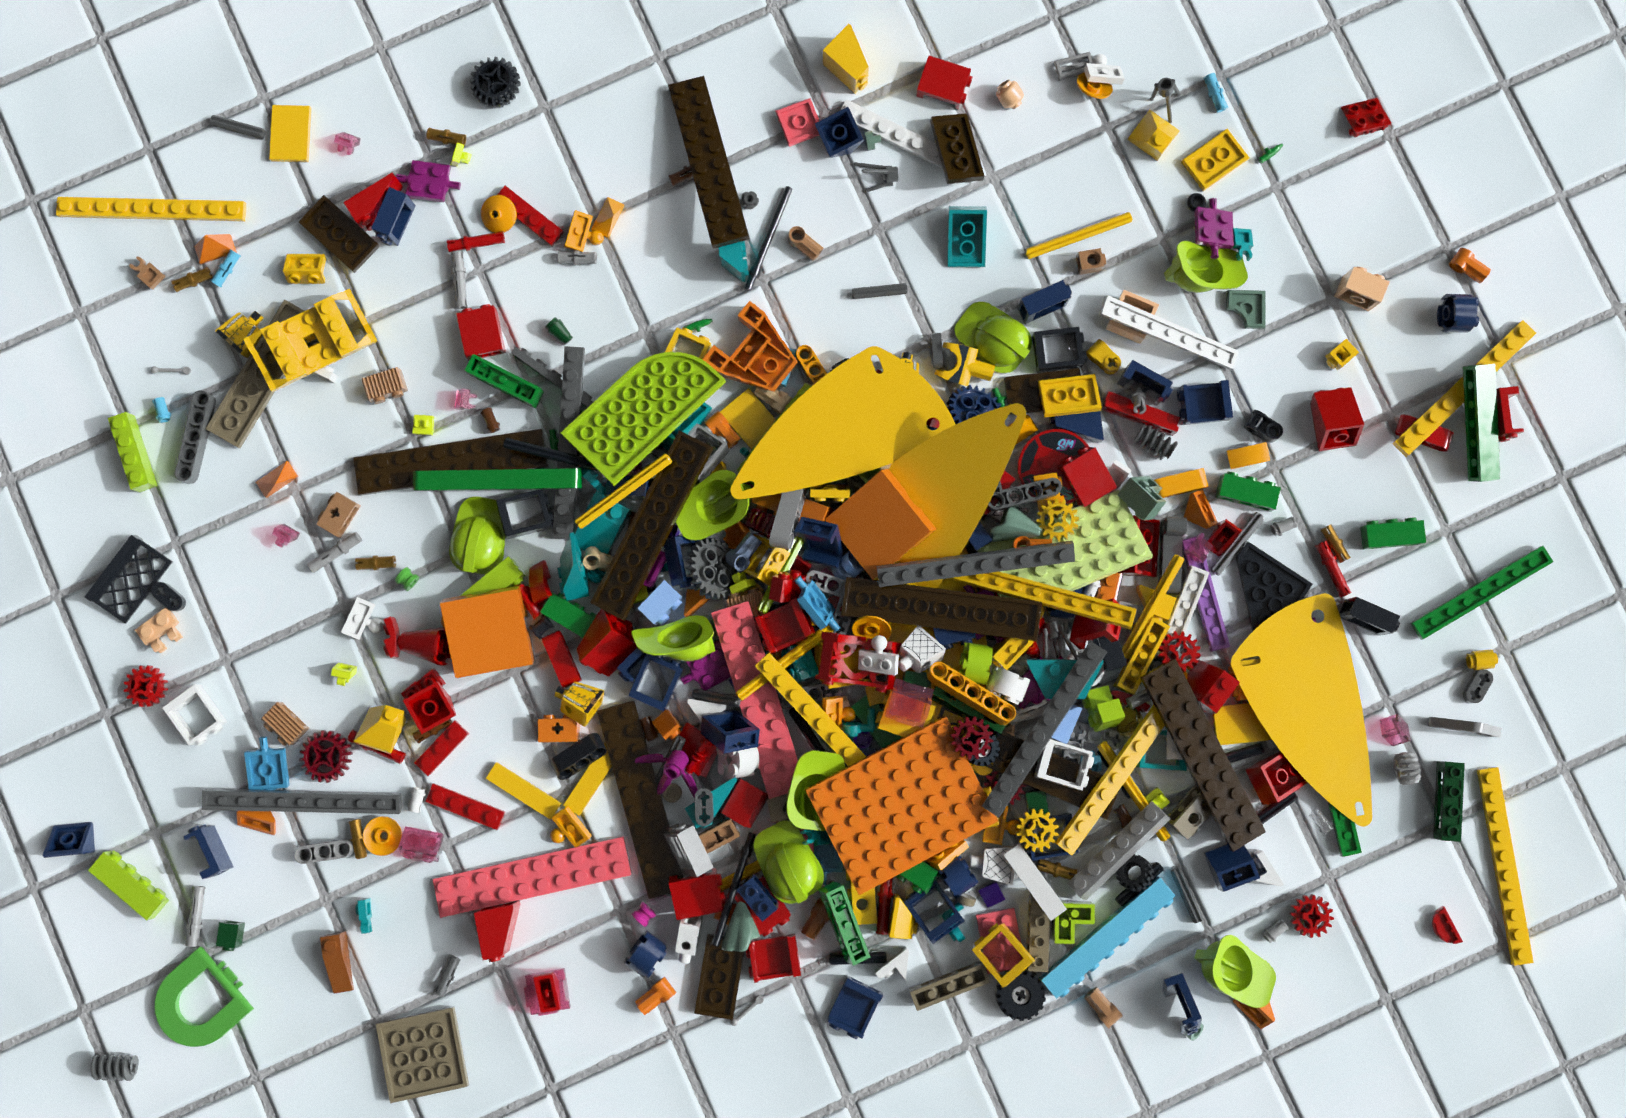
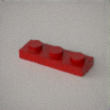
(441, 748)

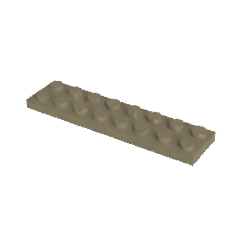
(249, 391)

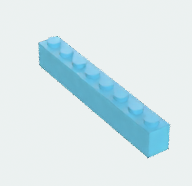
(1106, 937)

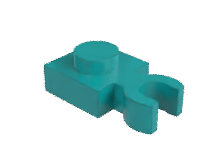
(1243, 242)
(590, 476)
(818, 837)
(364, 911)

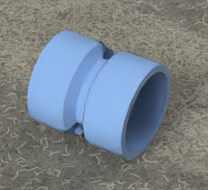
(848, 567)

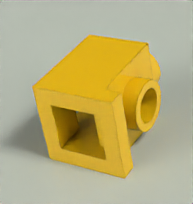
(1345, 350)

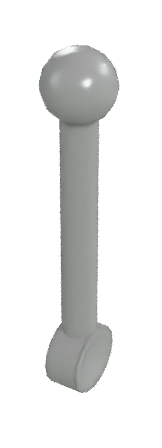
(186, 370)
(759, 999)

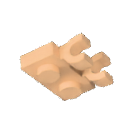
(156, 627)

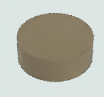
(672, 793)
(966, 900)

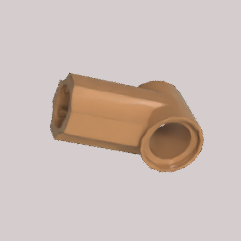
(806, 244)
(1105, 1010)

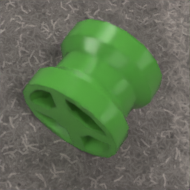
(407, 579)

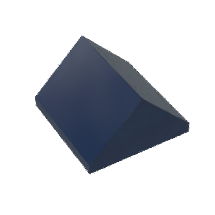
(839, 133)
(70, 840)

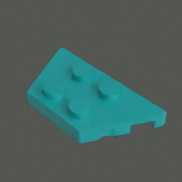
(1052, 673)

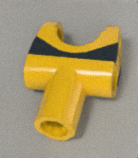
(965, 365)

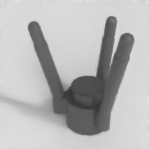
(1165, 88)
(888, 173)
(1053, 631)

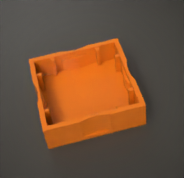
(880, 523)
(487, 632)

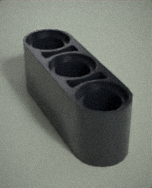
(578, 756)

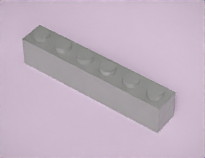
(1118, 851)

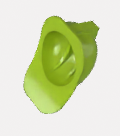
(1198, 273)
(995, 334)
(712, 507)
(477, 536)
(681, 640)
(809, 770)
(787, 863)
(1237, 971)

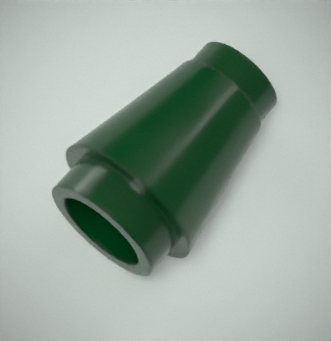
(559, 331)

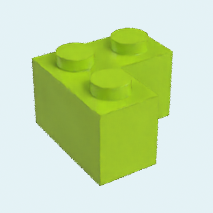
(1102, 709)
(1064, 925)

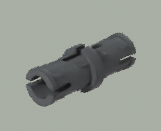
(446, 975)

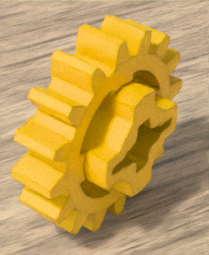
(1063, 513)
(1039, 841)

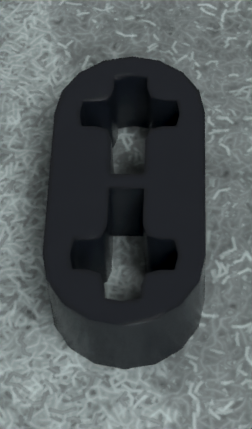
(171, 593)

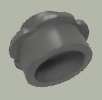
(754, 200)

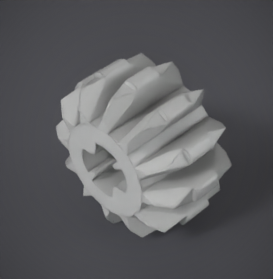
(1407, 768)

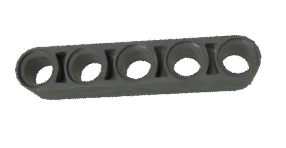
(191, 428)

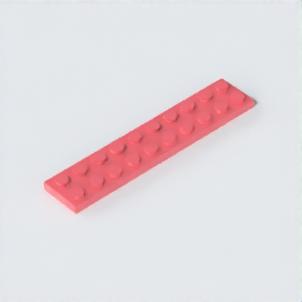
(763, 708)
(532, 877)

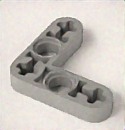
(839, 593)
(1467, 726)
(1085, 736)

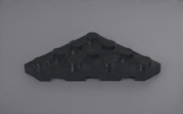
(1267, 584)

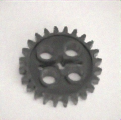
(709, 569)

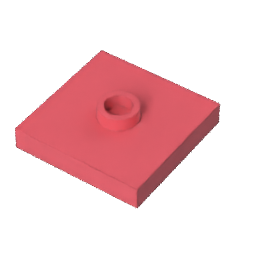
(798, 122)

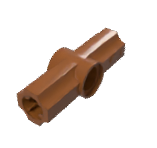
(816, 920)

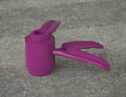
(672, 770)

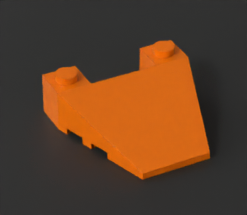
(760, 359)

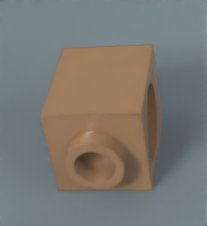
(1083, 265)

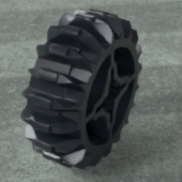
(498, 68)

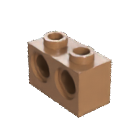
(719, 835)

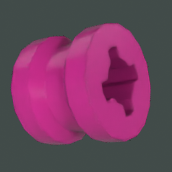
(644, 914)

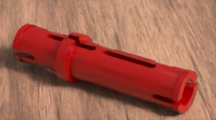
(475, 241)
(1333, 568)
(396, 755)
(885, 895)

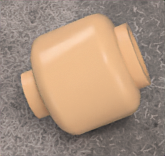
(1009, 94)

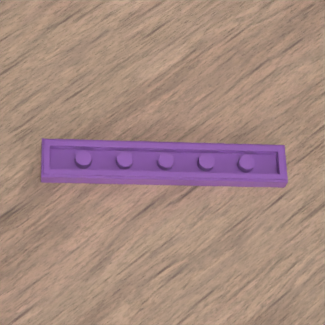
(1208, 607)

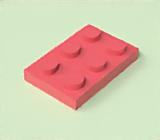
(1000, 950)

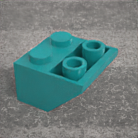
(732, 259)

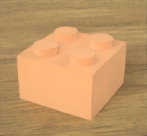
(1362, 288)
(1136, 301)

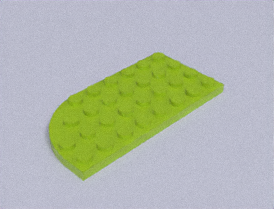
(641, 411)

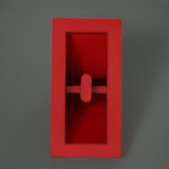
(1223, 536)
(547, 992)

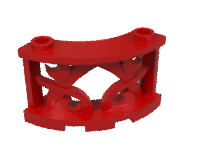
(834, 643)

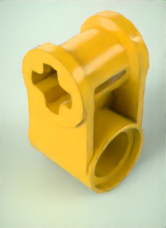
(1102, 355)

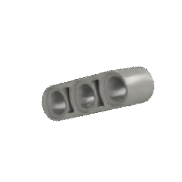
(316, 855)

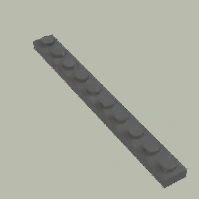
(555, 378)
(570, 409)
(976, 563)
(1044, 729)
(301, 801)

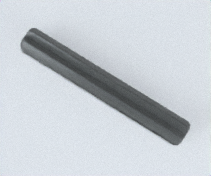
(1237, 544)

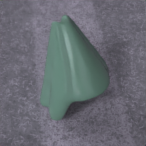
(1013, 525)
(740, 930)

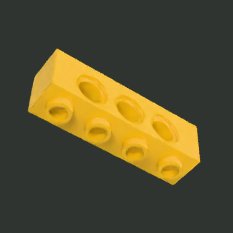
(1141, 658)
(868, 914)

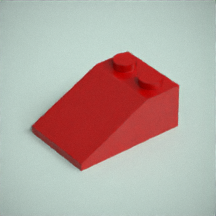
(366, 204)
(1274, 778)

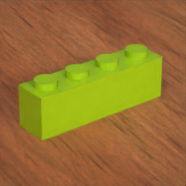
(132, 452)
(502, 576)
(129, 885)

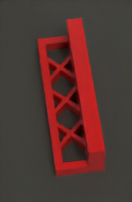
(1152, 416)

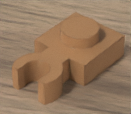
(148, 273)

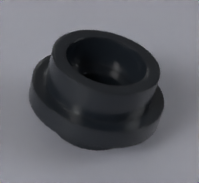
(1198, 197)

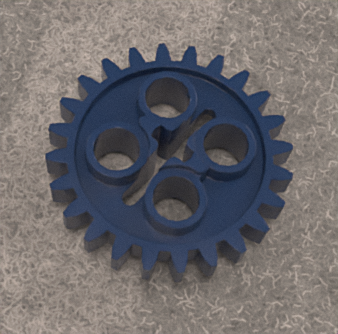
(970, 402)

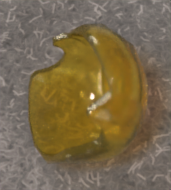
(1130, 722)

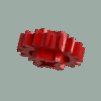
(1187, 653)
(154, 686)
(1311, 907)

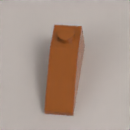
(337, 961)

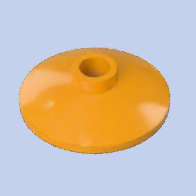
(1094, 90)
(506, 213)
(870, 627)
(372, 836)

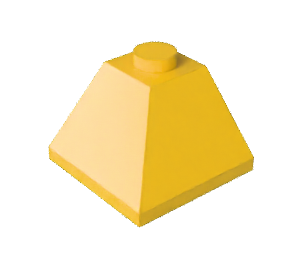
(1153, 135)
(381, 728)
(902, 922)

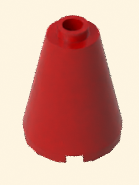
(426, 644)

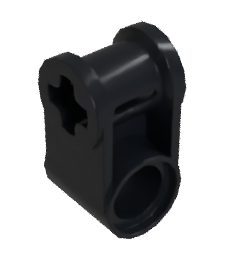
(1262, 426)

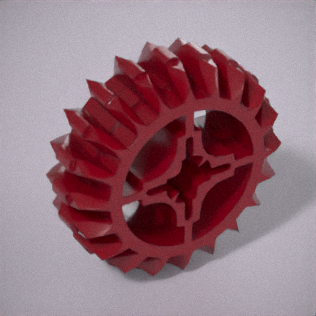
(760, 522)
(312, 767)

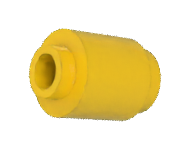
(1481, 659)

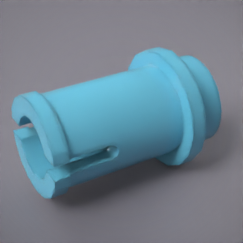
(161, 410)

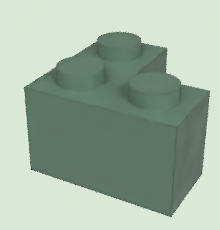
(1142, 497)

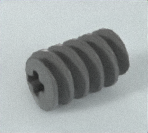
(1155, 442)
(113, 1069)

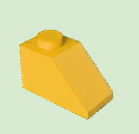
(1166, 606)

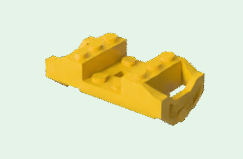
(289, 337)

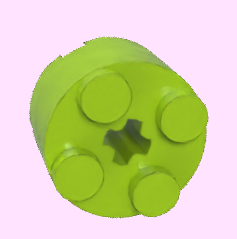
(976, 662)

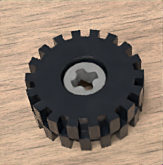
(1026, 1006)

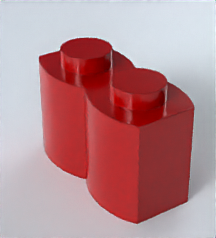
(783, 586)

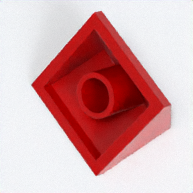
(430, 707)
(744, 803)

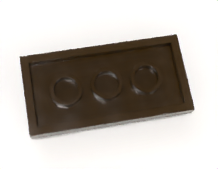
(957, 148)
(339, 233)
(1025, 390)
(718, 981)

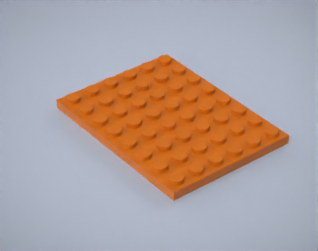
(900, 805)

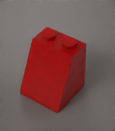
(1336, 418)
(606, 643)
(1211, 686)
(496, 929)

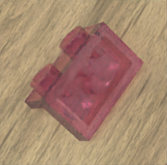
(420, 844)

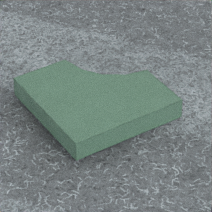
(1249, 306)

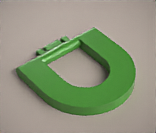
(171, 988)

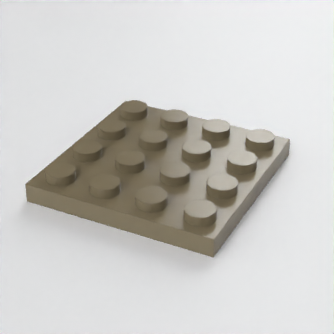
(422, 1054)

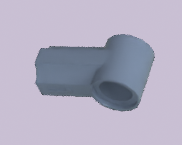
(744, 552)

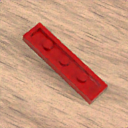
(533, 218)
(465, 806)

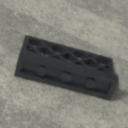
(117, 566)

